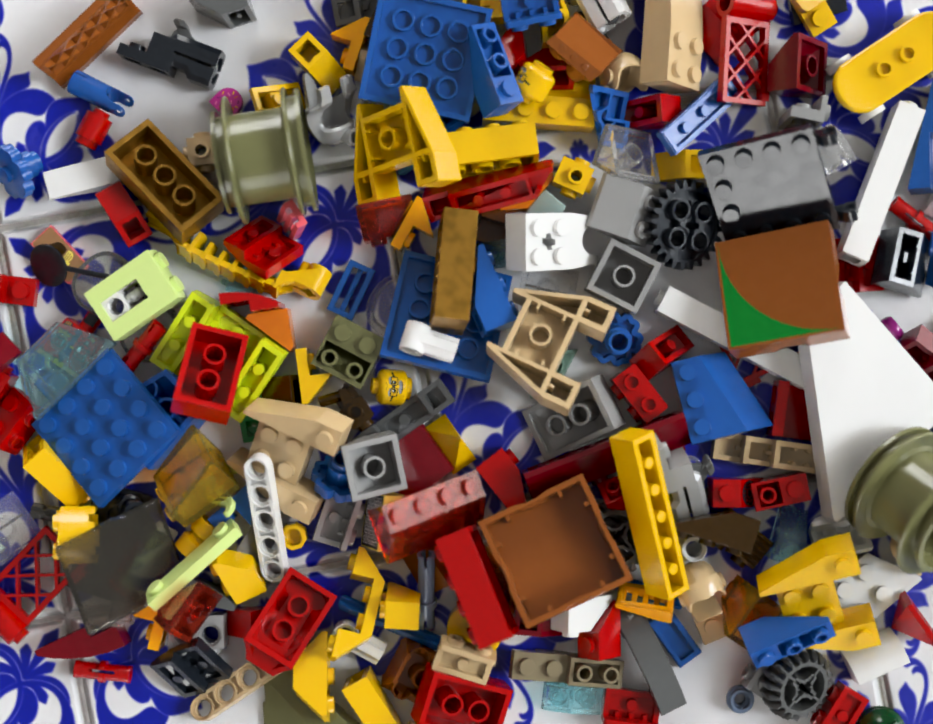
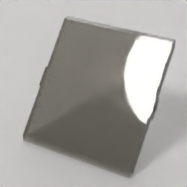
(117, 563)

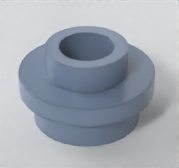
(741, 707)

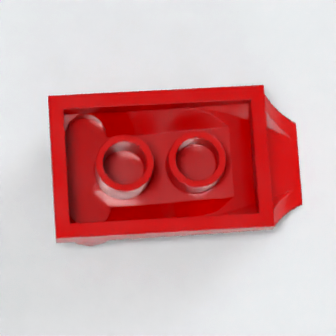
(287, 623)

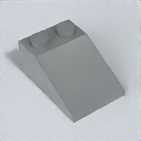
(590, 417)

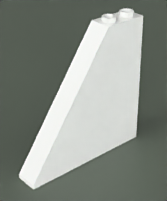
(858, 399)

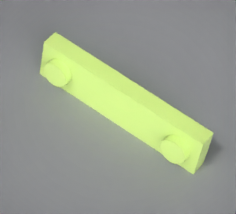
(163, 590)

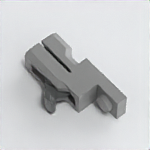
(684, 481)

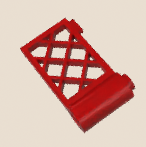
(751, 15)
(13, 618)

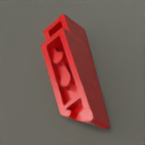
(489, 190)

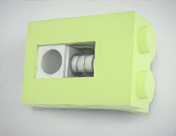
(156, 281)

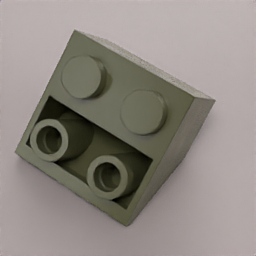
(348, 352)

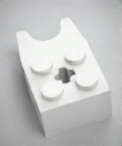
(546, 241)

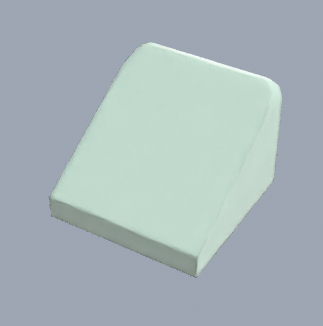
(547, 204)

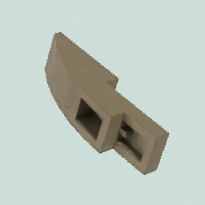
(565, 668)

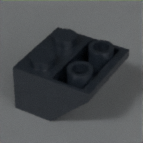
(901, 261)

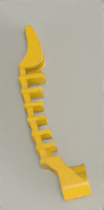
(307, 281)

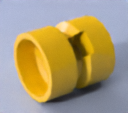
(190, 540)

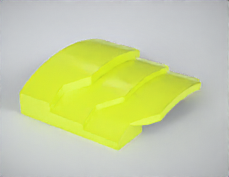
(261, 357)

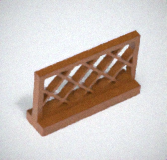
(86, 38)

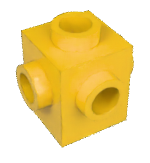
(578, 168)

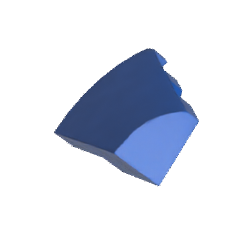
(608, 107)

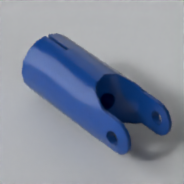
(98, 93)

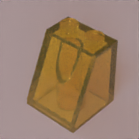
(193, 478)

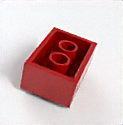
(209, 373)
(459, 701)

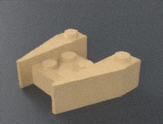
(542, 339)
(288, 437)

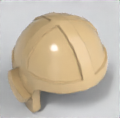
(623, 73)
(702, 583)

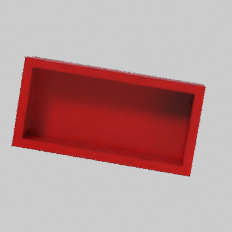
(476, 586)

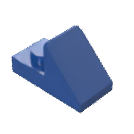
(242, 507)

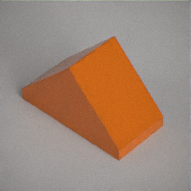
(277, 325)

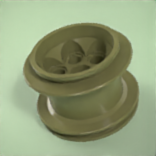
(263, 156)
(896, 497)

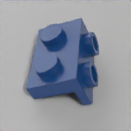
(521, 13)

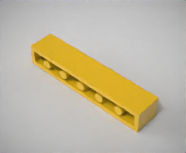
(649, 512)

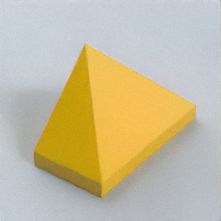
(451, 443)

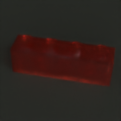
(427, 515)

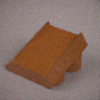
(582, 49)
(407, 669)

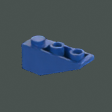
(491, 72)
(490, 305)
(781, 636)

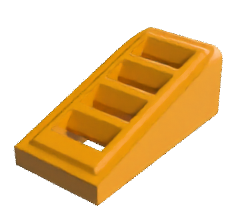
(653, 611)

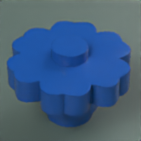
(18, 170)
(619, 341)
(331, 479)

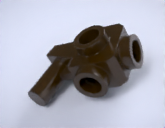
(351, 405)

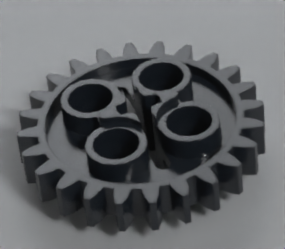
(677, 216)

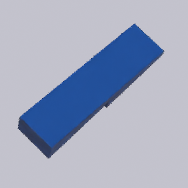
(922, 171)

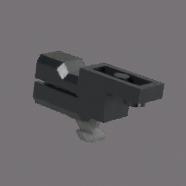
(176, 54)

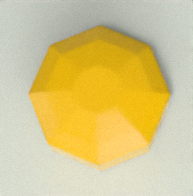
(295, 535)

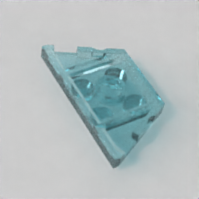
(58, 363)

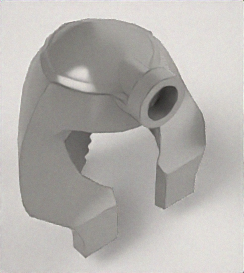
(329, 117)

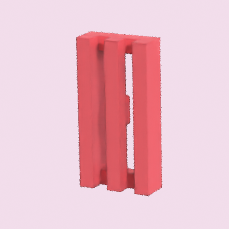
(289, 214)

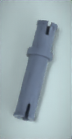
(426, 587)

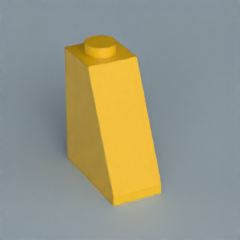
(52, 473)
(369, 698)

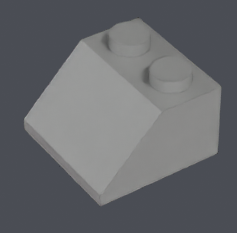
(621, 210)
(373, 465)

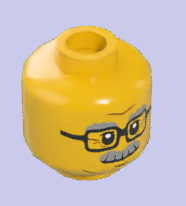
(535, 81)
(391, 387)

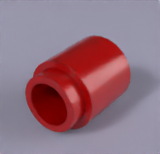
(93, 128)

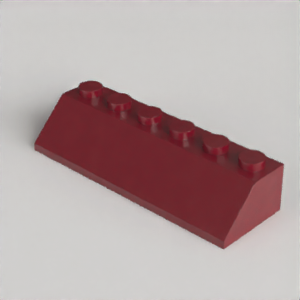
(597, 458)

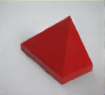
(911, 621)

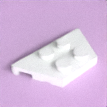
(877, 584)

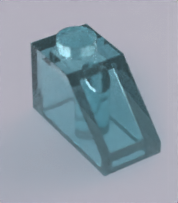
(788, 533)

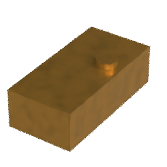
(164, 181)
(453, 271)

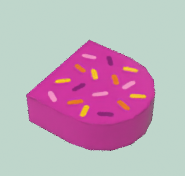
(233, 96)

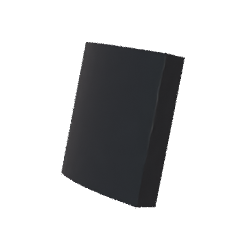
(191, 667)

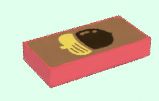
(52, 237)

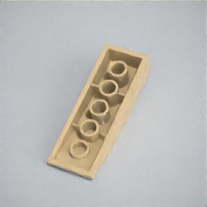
(672, 45)

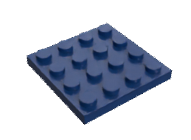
(423, 47)
(413, 302)
(107, 429)

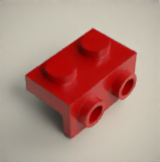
(638, 393)
(15, 421)
(629, 707)
(840, 707)

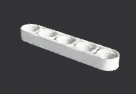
(270, 506)

